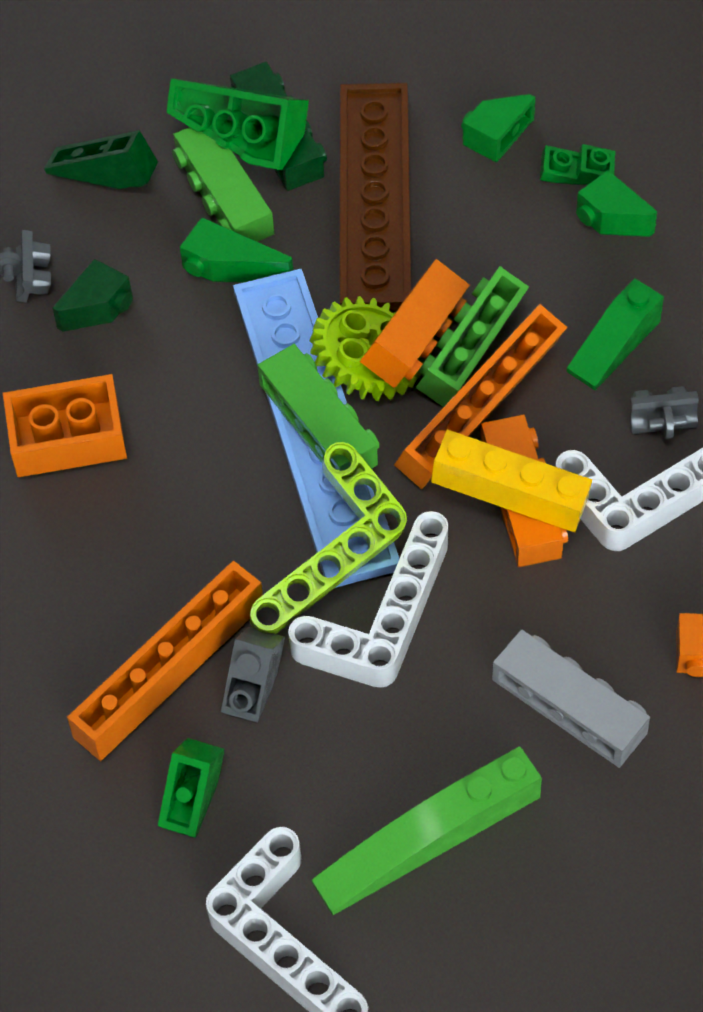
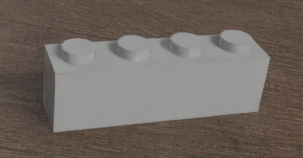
(571, 697)

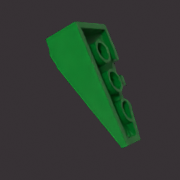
(248, 122)

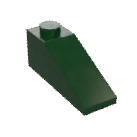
(107, 161)

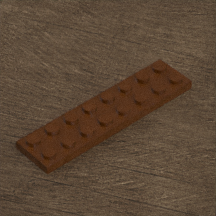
(374, 193)

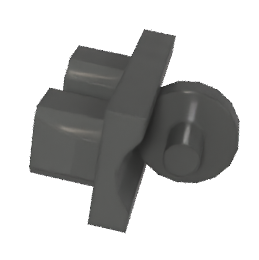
(21, 266)
(663, 412)

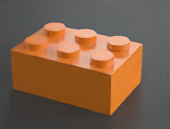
(64, 425)

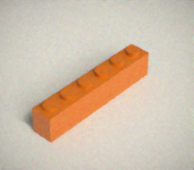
(483, 392)
(165, 661)

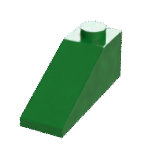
(229, 256)
(617, 333)

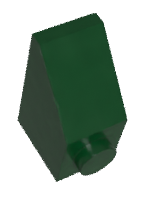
(93, 298)

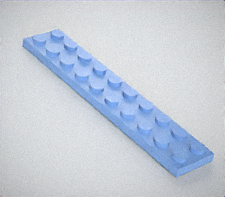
(275, 316)

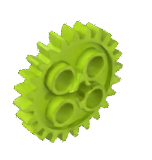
(344, 337)

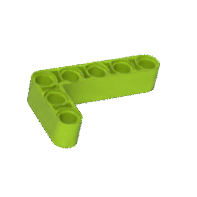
(337, 550)

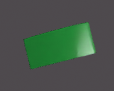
(575, 167)

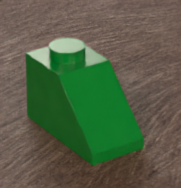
(497, 124)
(615, 208)
(190, 786)

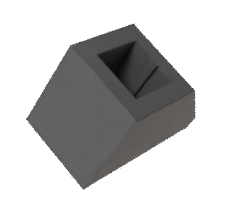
(252, 673)

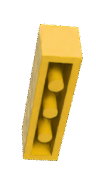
(511, 480)

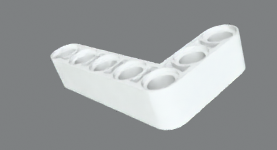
(628, 510)
(392, 614)
(278, 941)

